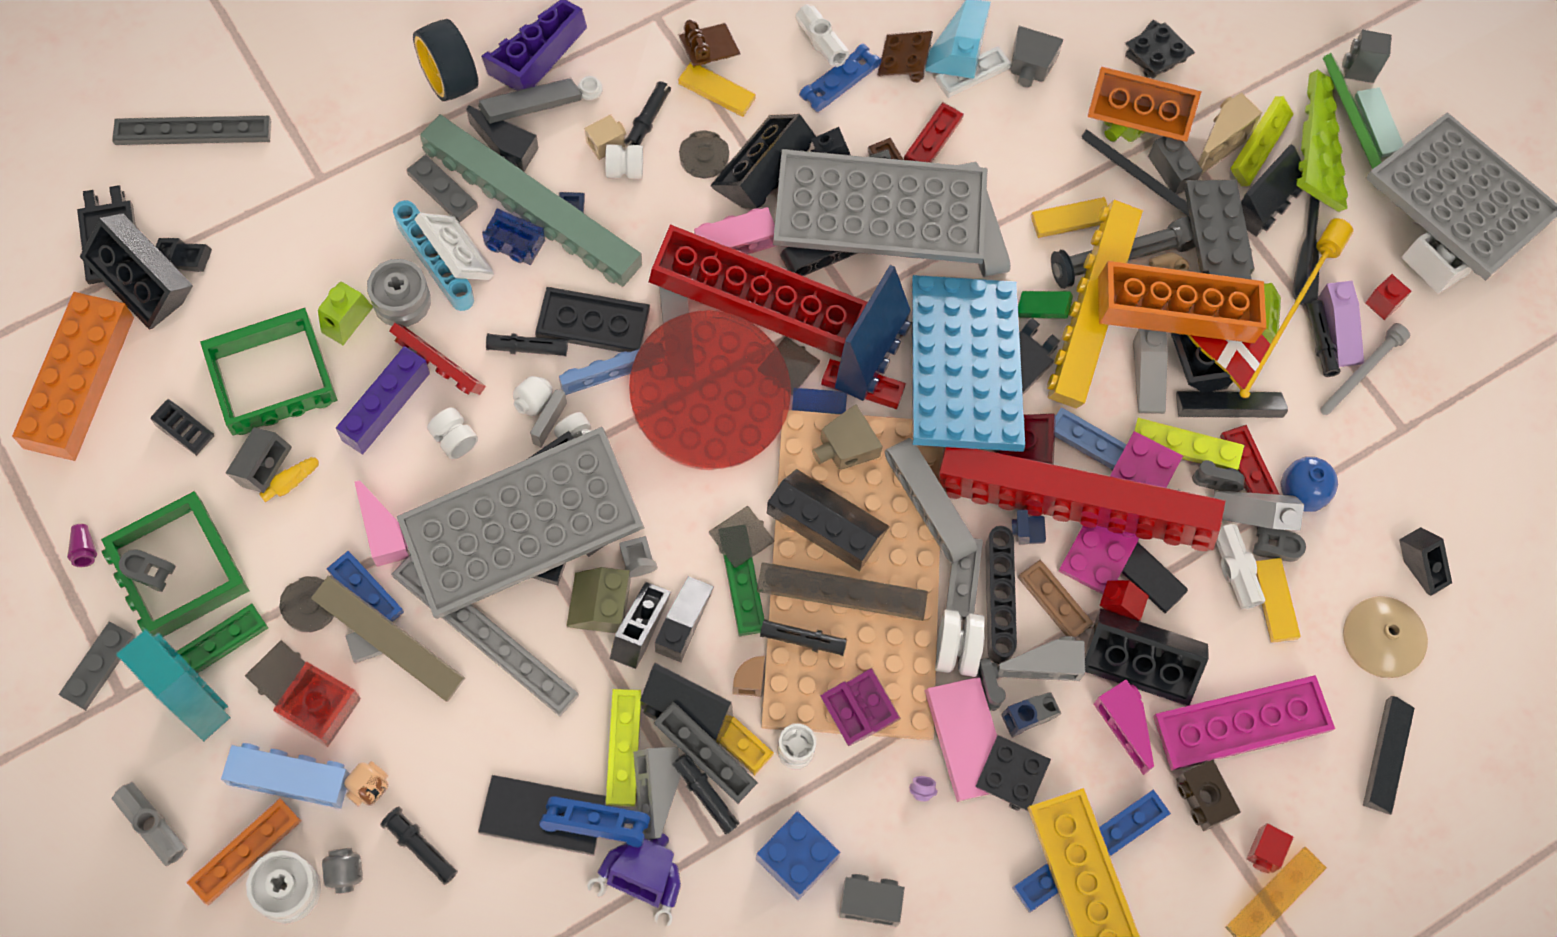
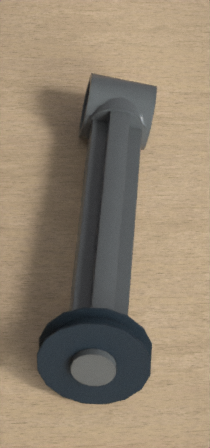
(1176, 236)

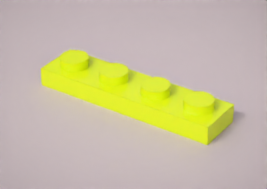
(1262, 141)
(1192, 445)
(622, 744)

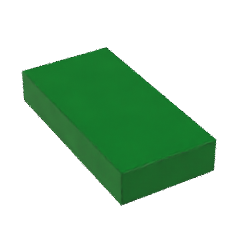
(1045, 304)

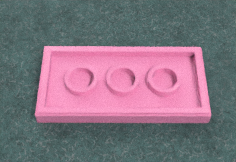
(963, 732)

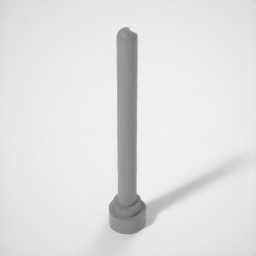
(1395, 337)

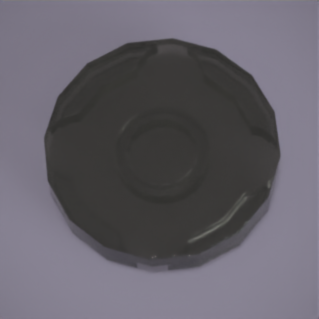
(704, 154)
(299, 609)

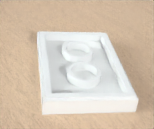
(454, 246)

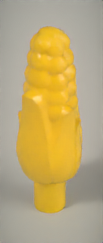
(290, 478)

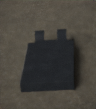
(93, 211)
(1034, 357)

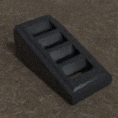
(169, 414)

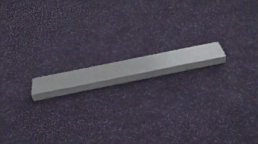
(498, 647)

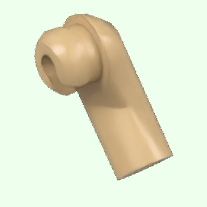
(1169, 261)

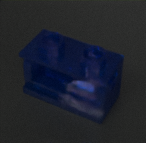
(513, 237)

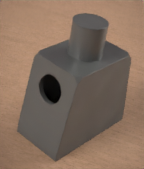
(1034, 55)

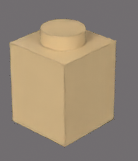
(604, 133)

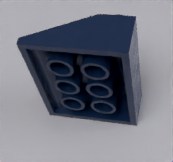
(874, 338)

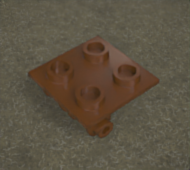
(707, 43)
(906, 54)

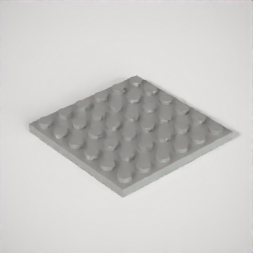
(1464, 195)

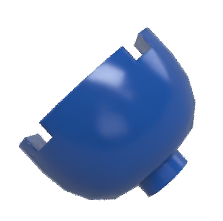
(1311, 482)

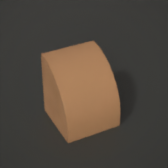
(749, 677)

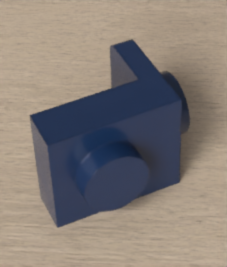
(1029, 528)

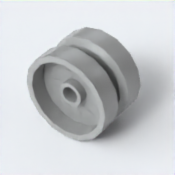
(399, 292)

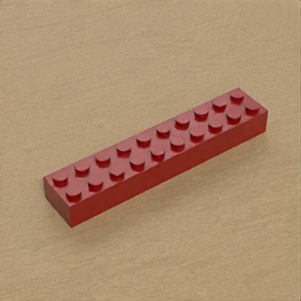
(1082, 497)

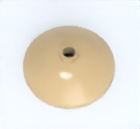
(1373, 646)

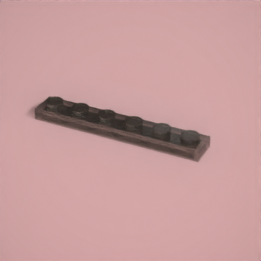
(842, 591)

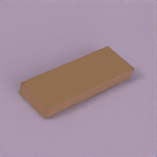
(1055, 600)

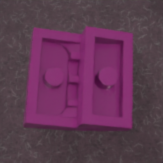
(860, 707)

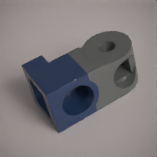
(1030, 713)

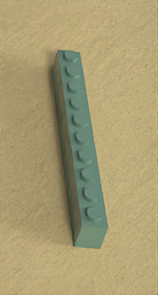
(531, 201)

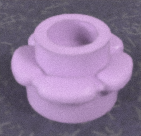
(923, 788)

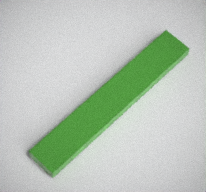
(1352, 110)

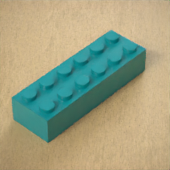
(175, 683)

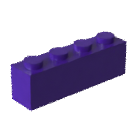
(383, 400)

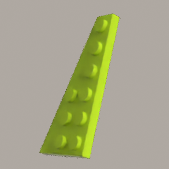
(1320, 145)

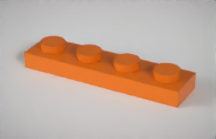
(243, 852)

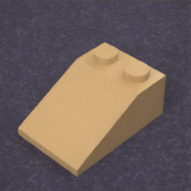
(1230, 131)

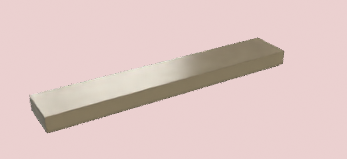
(388, 638)

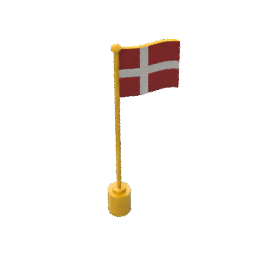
(1244, 359)

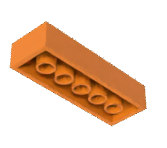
(1181, 302)
(73, 376)

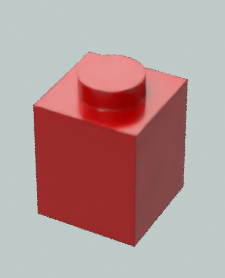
(1388, 297)
(1124, 599)
(1269, 848)

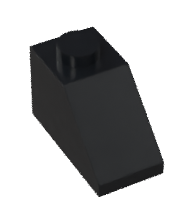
(1426, 559)

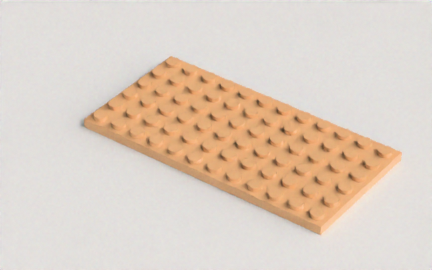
(907, 556)

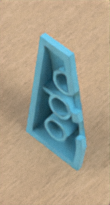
(960, 43)

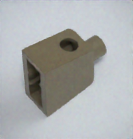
(848, 440)

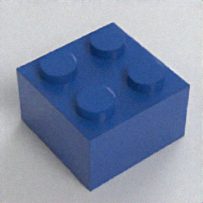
(797, 855)

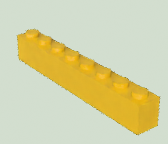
(1085, 335)

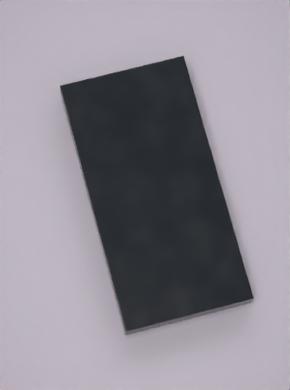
(592, 320)
(516, 808)

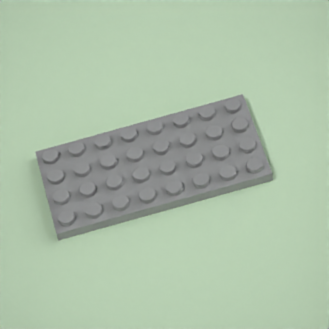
(881, 206)
(519, 522)

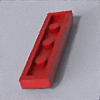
(444, 365)

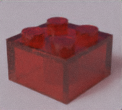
(317, 704)

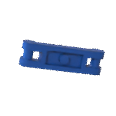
(840, 78)
(595, 820)

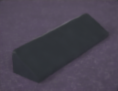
(1231, 404)
(1153, 579)
(1389, 755)

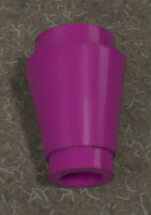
(81, 546)

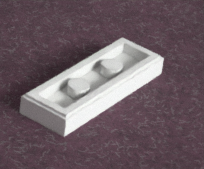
(989, 65)

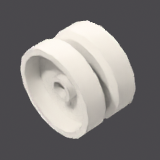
(963, 643)
(269, 876)

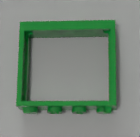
(254, 336)
(196, 608)

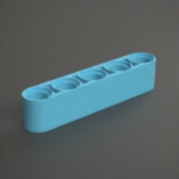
(435, 265)

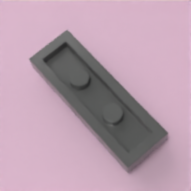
(442, 188)
(96, 666)

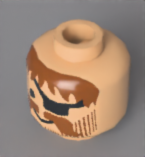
(366, 783)

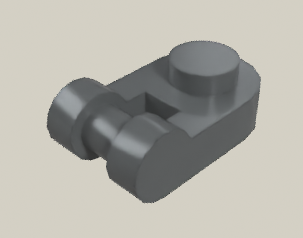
(1218, 478)
(1288, 547)
(137, 564)
(988, 674)

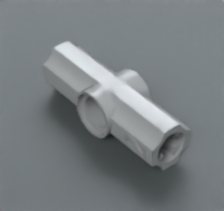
(160, 836)

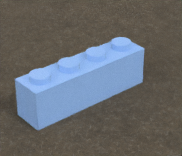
(285, 776)

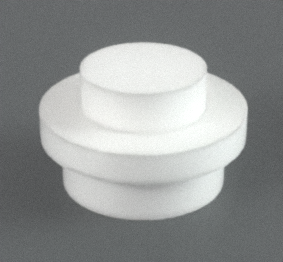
(590, 87)

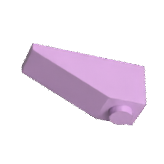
(1344, 321)

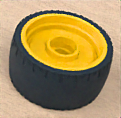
(445, 59)

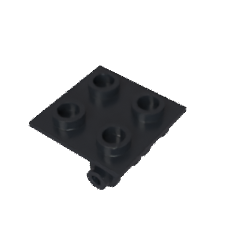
(1160, 49)
(1013, 773)

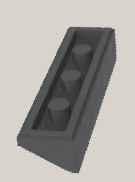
(705, 753)

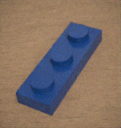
(360, 581)

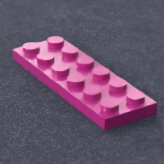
(1101, 554)
(1243, 722)

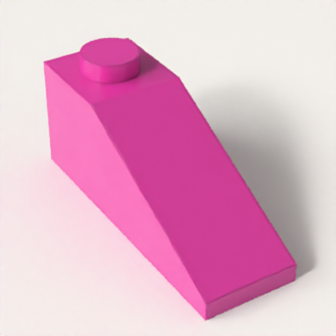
(1126, 717)

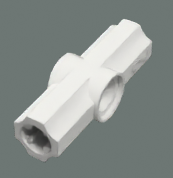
(822, 35)
(1239, 567)

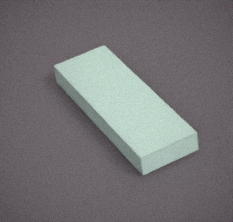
(1379, 121)

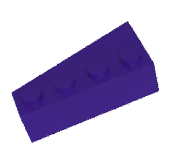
(536, 47)

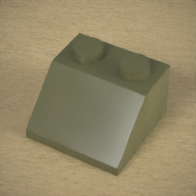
(599, 599)

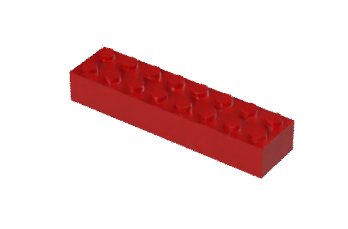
(755, 290)

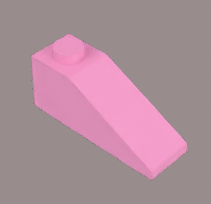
(382, 529)

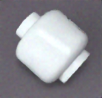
(532, 395)

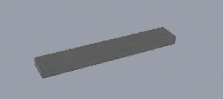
(191, 130)

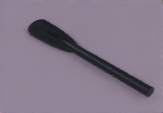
(1308, 256)

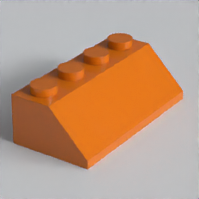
(1144, 104)

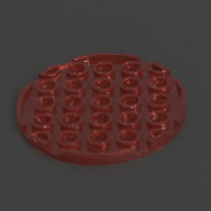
(709, 390)

